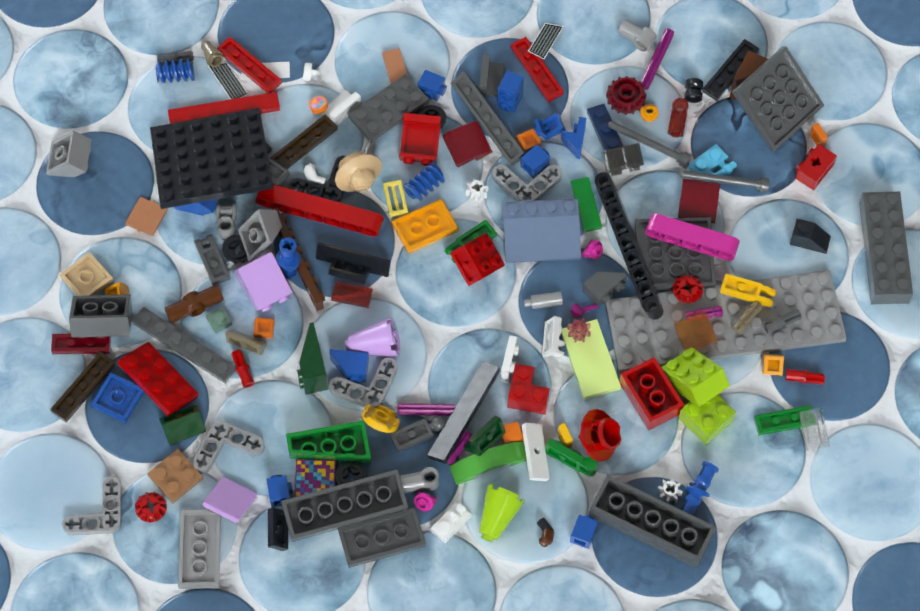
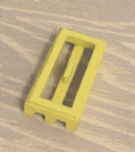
(398, 212)

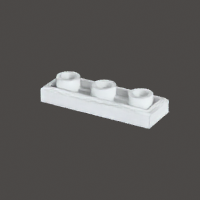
(535, 452)

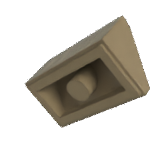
(245, 341)

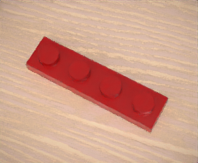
(249, 65)
(537, 70)

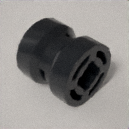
(693, 90)

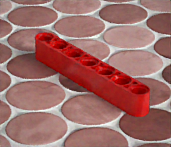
(321, 210)

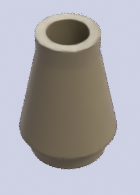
(212, 54)

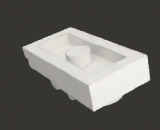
(551, 338)
(451, 522)

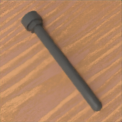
(682, 158)
(759, 184)

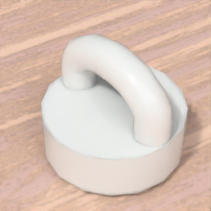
(308, 71)

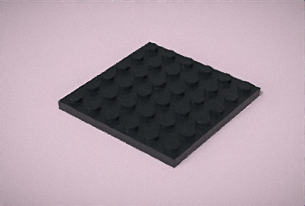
(210, 158)

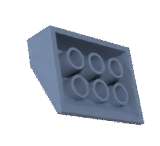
(541, 230)

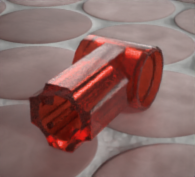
(678, 118)

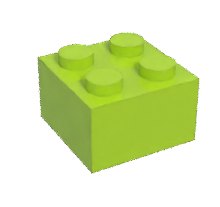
(707, 419)

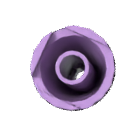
(376, 340)

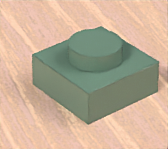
(219, 320)

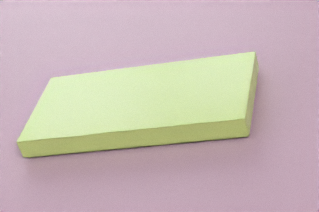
(591, 362)

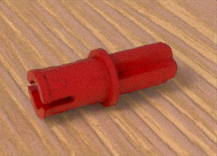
(242, 369)
(804, 376)

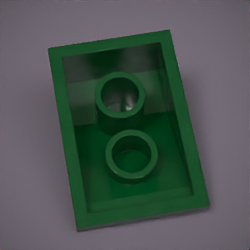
(312, 370)

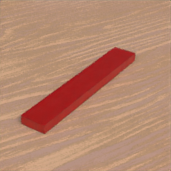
(266, 102)

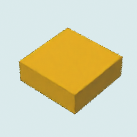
(564, 435)

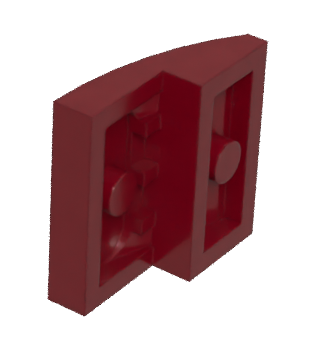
(467, 143)
(699, 199)

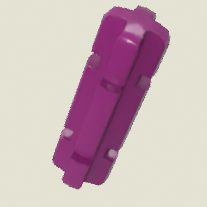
(717, 311)
(459, 448)

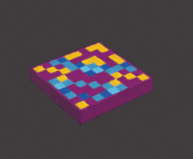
(314, 476)

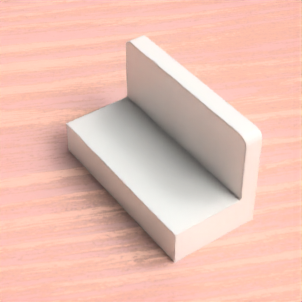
(342, 106)

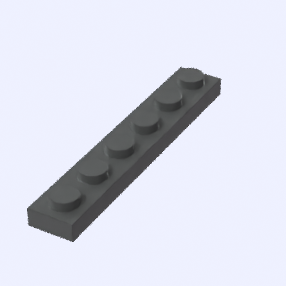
(488, 118)
(184, 345)

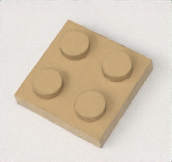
(86, 276)

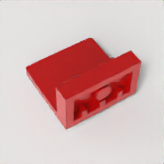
(477, 259)

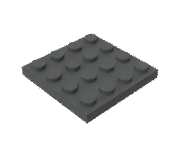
(778, 98)
(669, 261)

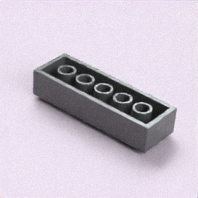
(885, 248)
(344, 505)
(652, 521)

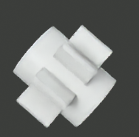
(476, 195)
(669, 496)

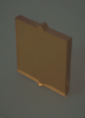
(695, 332)

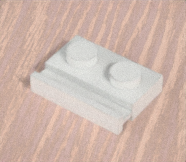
(508, 365)

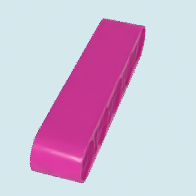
(692, 237)

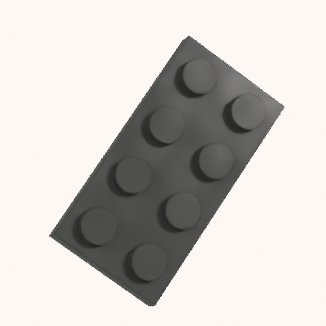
(388, 107)
(381, 537)

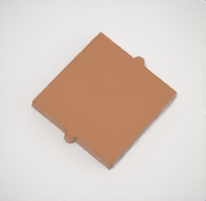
(146, 216)

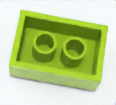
(696, 376)

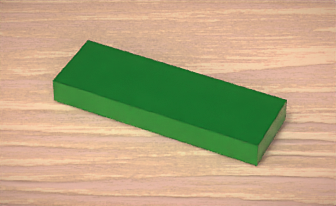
(588, 209)
(779, 420)

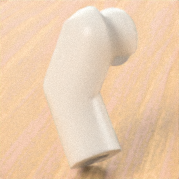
(311, 175)

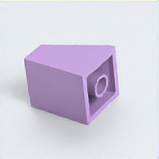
(263, 282)

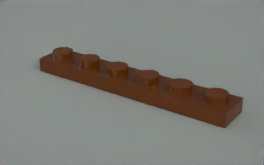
(309, 281)

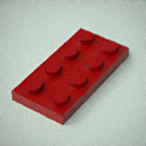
(158, 378)

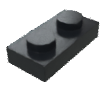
(277, 530)

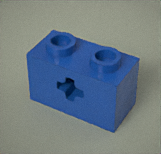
(510, 91)

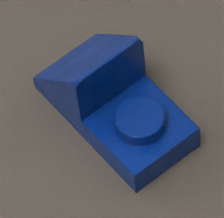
(574, 139)

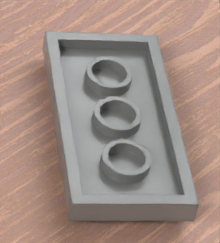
(199, 549)

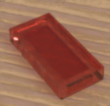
(352, 294)

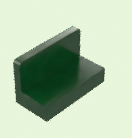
(182, 425)
(485, 436)

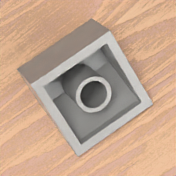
(69, 155)
(259, 232)

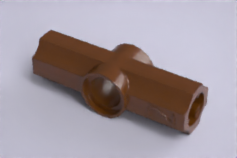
(194, 303)

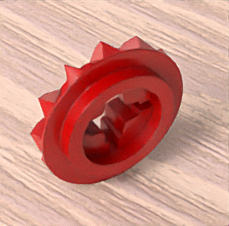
(683, 294)
(159, 509)

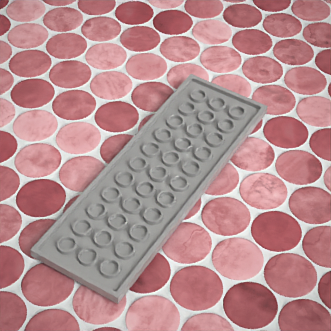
(813, 294)

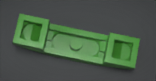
(491, 459)

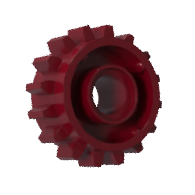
(629, 87)

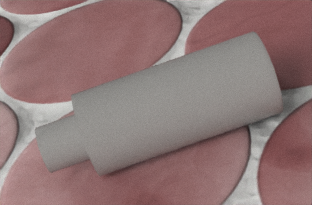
(544, 300)

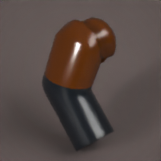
(548, 532)

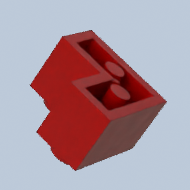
(525, 395)

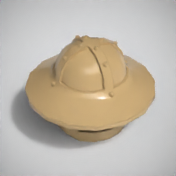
(357, 172)

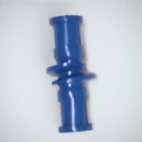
(288, 258)
(698, 489)

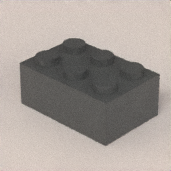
(101, 316)

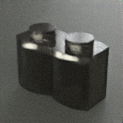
(623, 158)

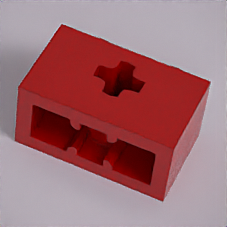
(823, 162)

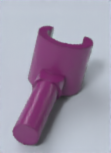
(577, 311)

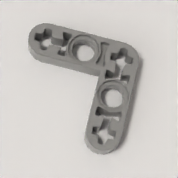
(530, 189)
(366, 393)
(225, 438)
(102, 519)

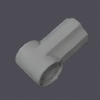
(641, 37)
(417, 481)

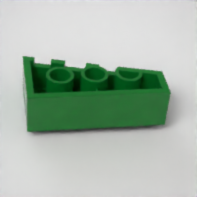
(335, 442)

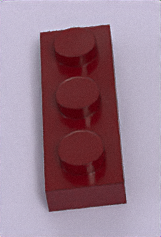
(74, 345)

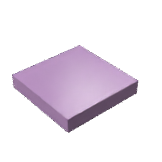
(229, 500)

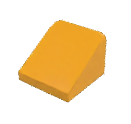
(117, 289)
(773, 364)

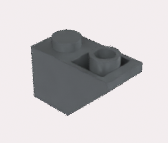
(603, 285)

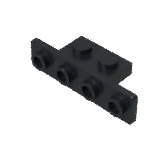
(352, 264)

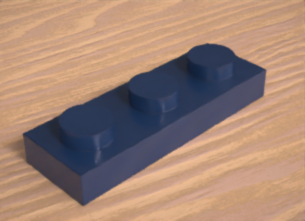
(600, 118)

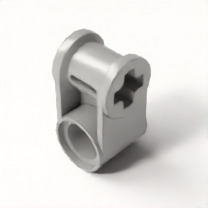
(226, 218)

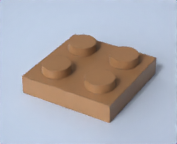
(175, 476)

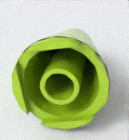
(498, 512)

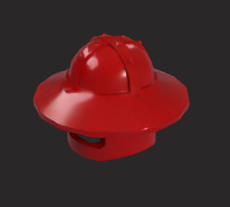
(599, 434)

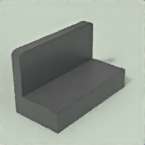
(490, 76)

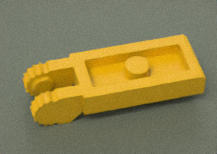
(747, 290)

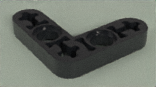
(329, 189)

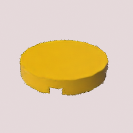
(380, 418)

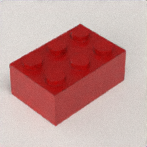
(651, 393)

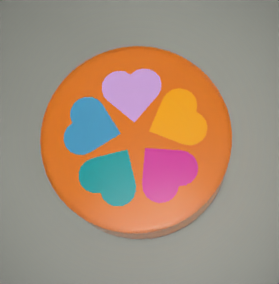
(318, 104)

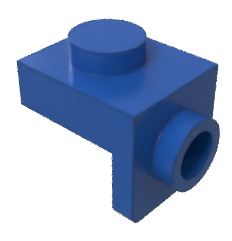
(549, 127)

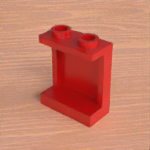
(420, 139)

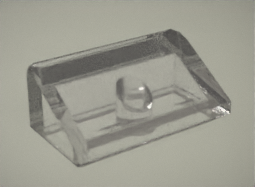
(814, 429)

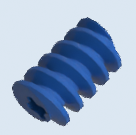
(173, 70)
(424, 181)

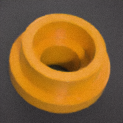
(649, 117)

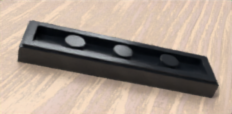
(724, 76)

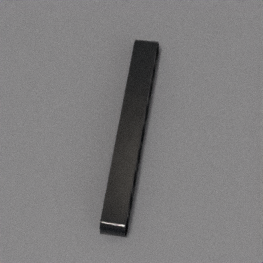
(631, 252)

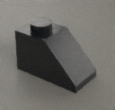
(810, 236)

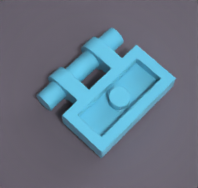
(710, 160)

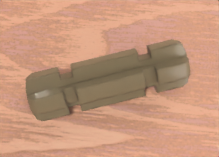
(747, 317)

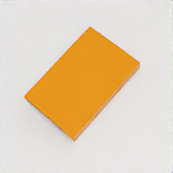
(424, 226)

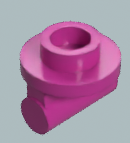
(593, 249)
(424, 501)

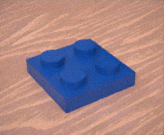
(117, 398)

